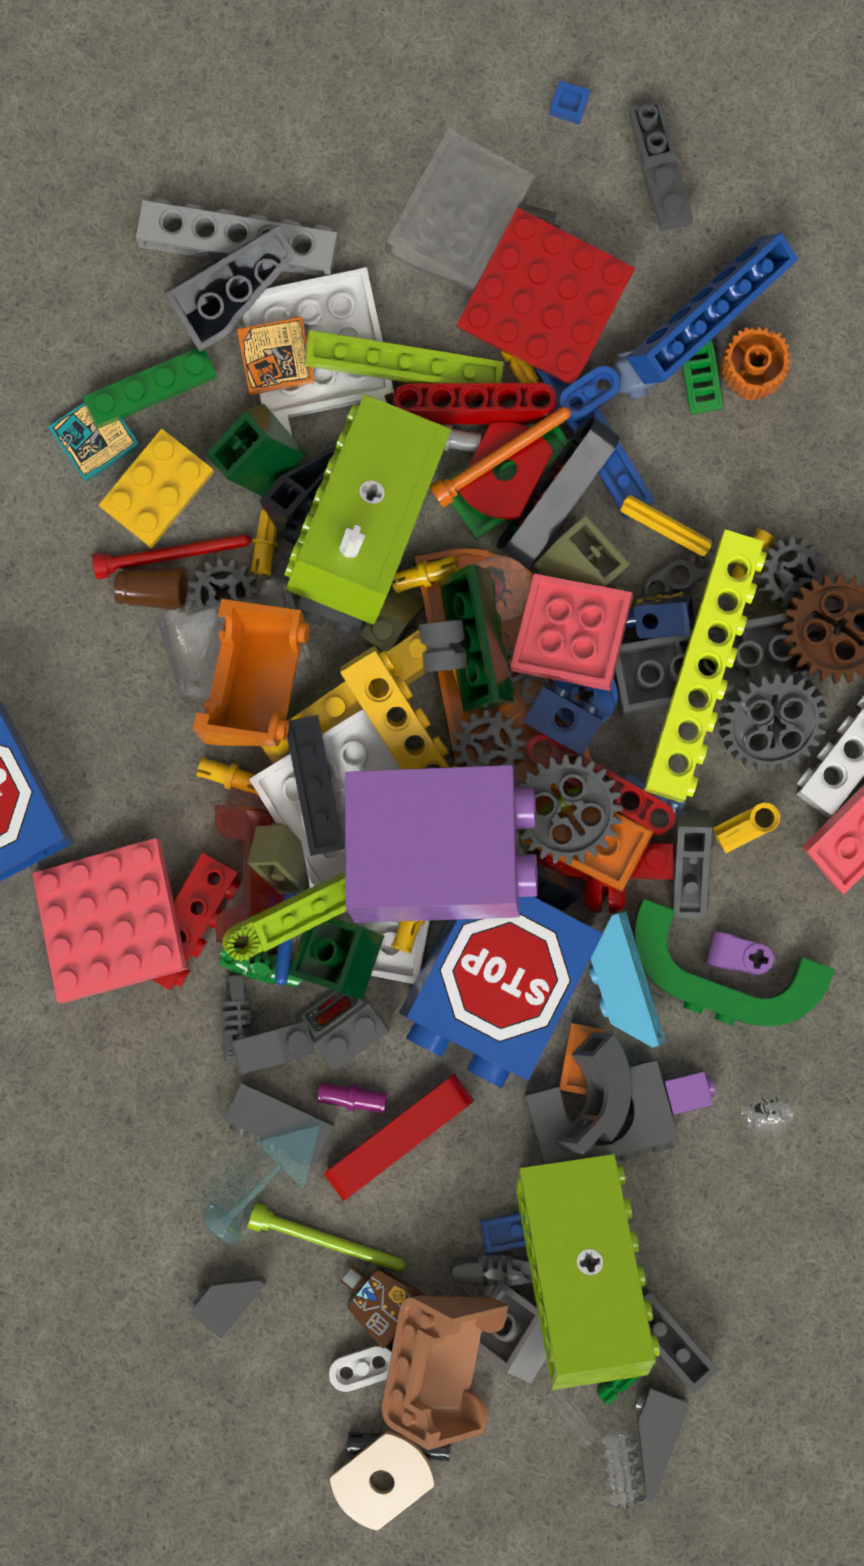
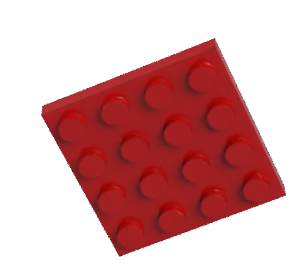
(545, 297)

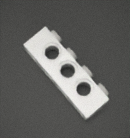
(815, 789)

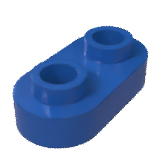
(588, 393)

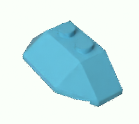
(624, 983)

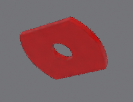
(510, 497)

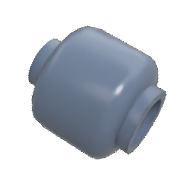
(629, 380)

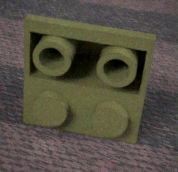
(583, 557)

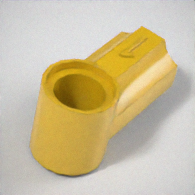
(743, 827)

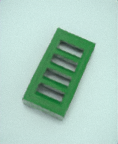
(712, 376)

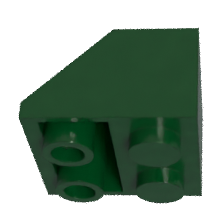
(256, 450)

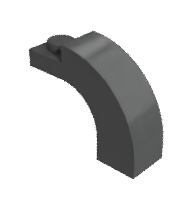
(607, 1094)

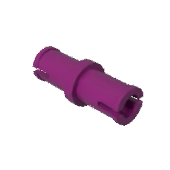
(352, 1097)

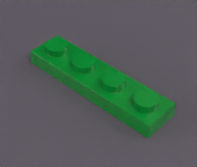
(149, 387)

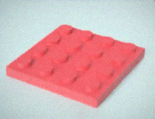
(109, 921)

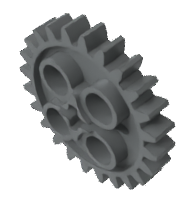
(743, 722)
(593, 793)

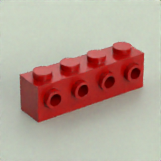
(199, 908)

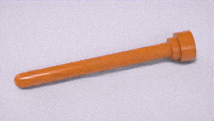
(447, 489)

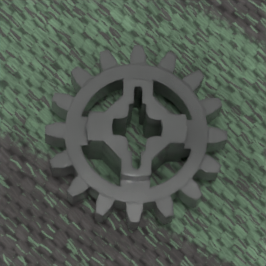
(800, 561)
(233, 582)
(472, 741)

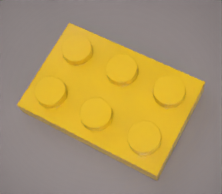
(156, 488)

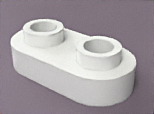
(363, 1369)

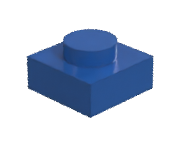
(569, 102)

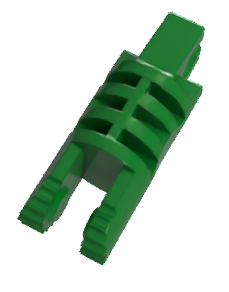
(259, 967)

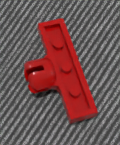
(654, 864)

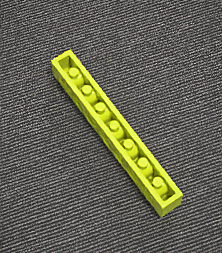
(732, 549)

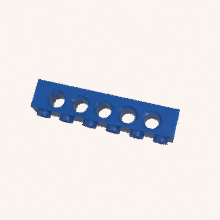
(712, 308)

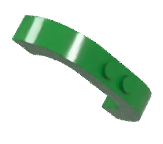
(798, 998)

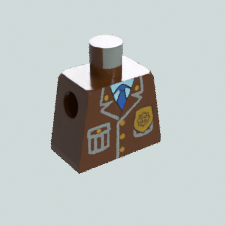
(377, 1301)

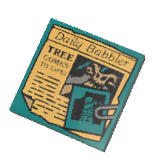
(92, 448)

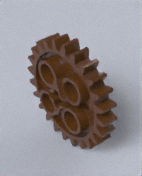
(822, 655)

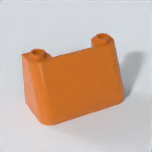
(252, 675)

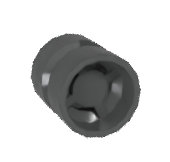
(443, 646)

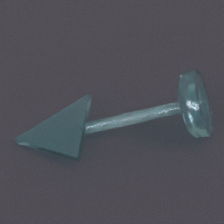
(291, 1153)

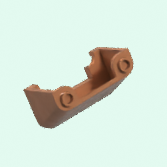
(434, 1368)

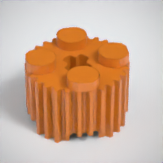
(759, 345)

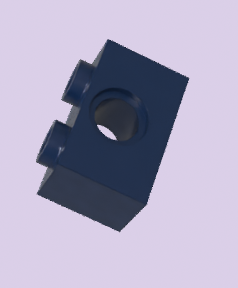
(574, 736)

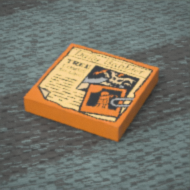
(275, 356)

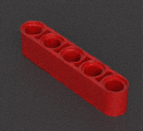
(491, 395)
(646, 802)
(398, 1137)

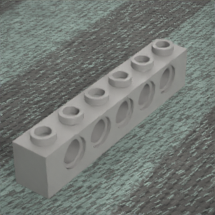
(159, 212)

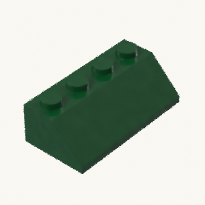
(471, 598)

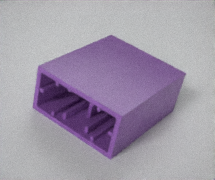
(437, 844)

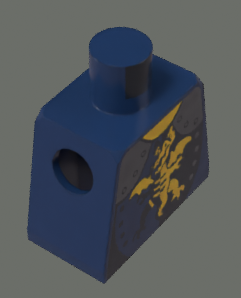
(672, 610)

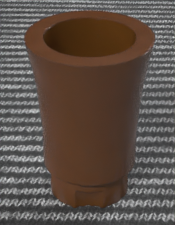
(152, 588)

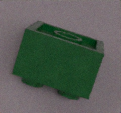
(337, 956)

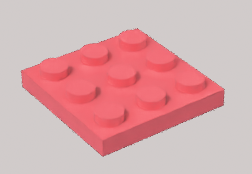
(571, 632)

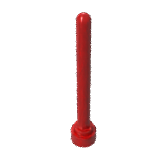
(107, 564)

